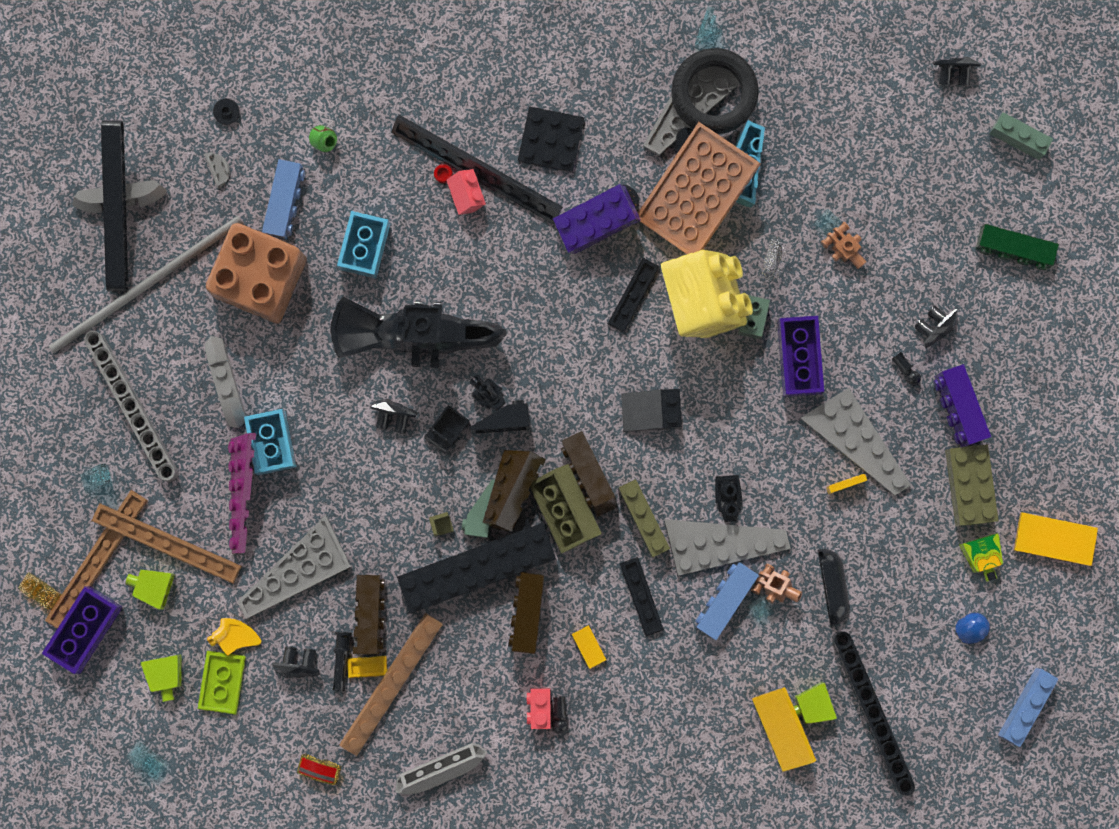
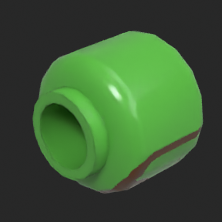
(322, 138)

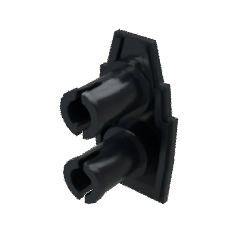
(964, 65)
(945, 326)
(487, 393)
(389, 407)
(728, 496)
(289, 669)

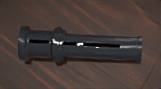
(341, 650)

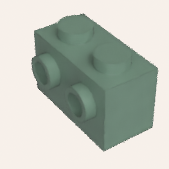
(756, 321)

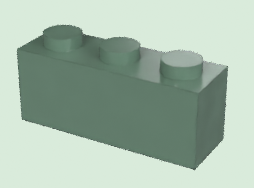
(1021, 136)

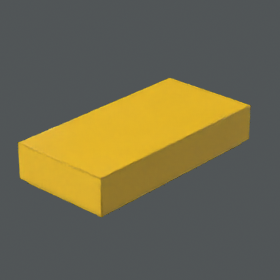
(846, 483)
(589, 646)
(367, 666)

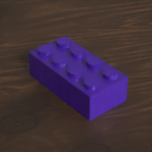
(596, 219)
(800, 356)
(961, 406)
(82, 630)

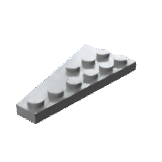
(705, 91)
(852, 433)

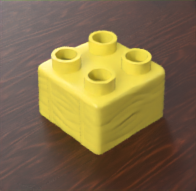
(706, 293)

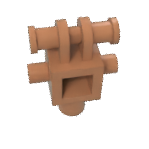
(846, 248)
(777, 585)

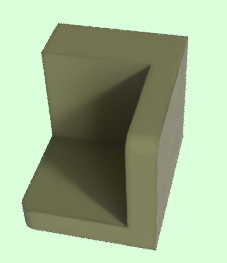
(441, 524)

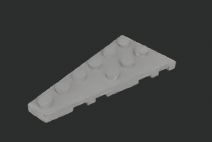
(710, 545)
(303, 566)

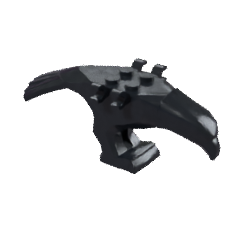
(412, 329)

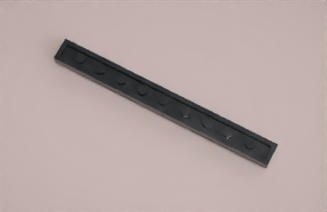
(485, 173)

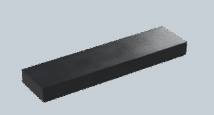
(633, 295)
(641, 596)

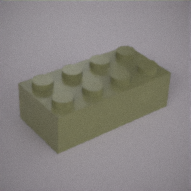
(971, 485)
(565, 508)

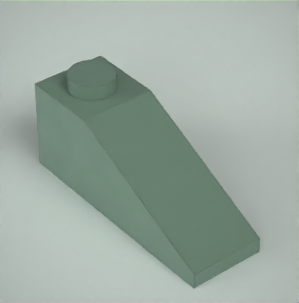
(474, 523)

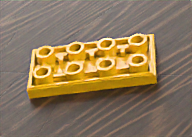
(1055, 539)
(784, 729)

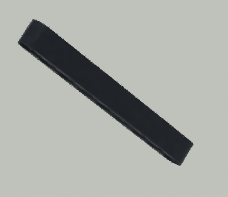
(114, 205)
(879, 719)

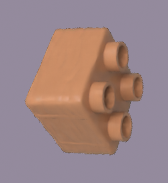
(256, 272)

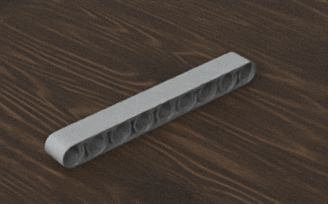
(124, 400)

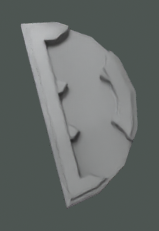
(219, 168)

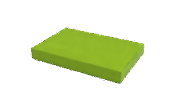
(221, 682)

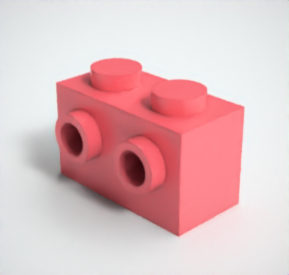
(466, 192)
(540, 708)

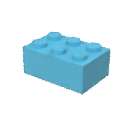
(363, 244)
(272, 442)

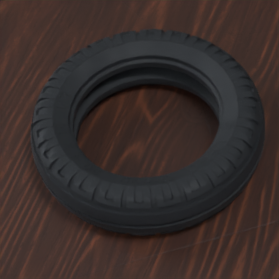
(715, 58)

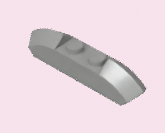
(142, 192)
(225, 382)
(440, 769)

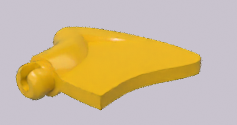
(233, 636)

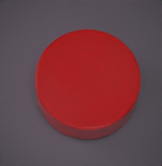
(442, 173)

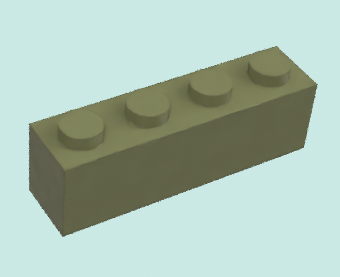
(643, 518)

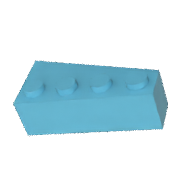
(751, 142)

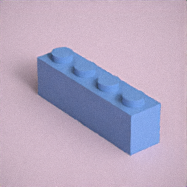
(283, 198)
(726, 601)
(1028, 707)

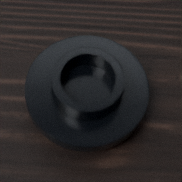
(226, 111)

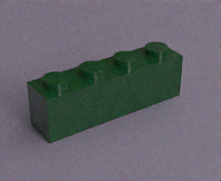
(1017, 247)

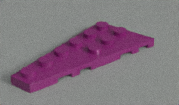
(240, 489)

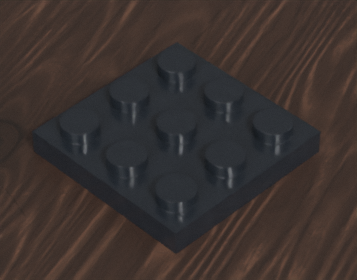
(550, 139)

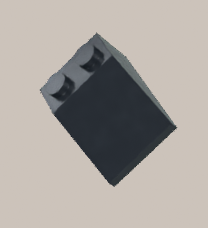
(651, 410)
(509, 418)

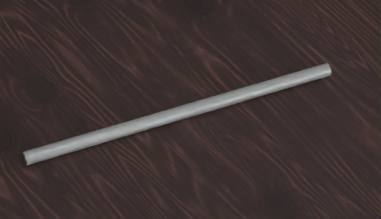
(143, 286)

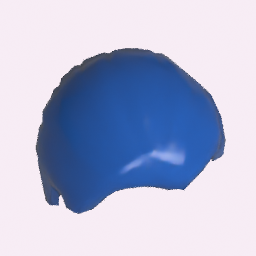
(972, 628)

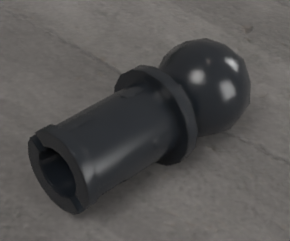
(913, 377)
(560, 725)

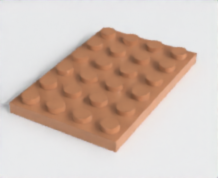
(697, 190)

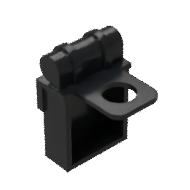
(447, 429)

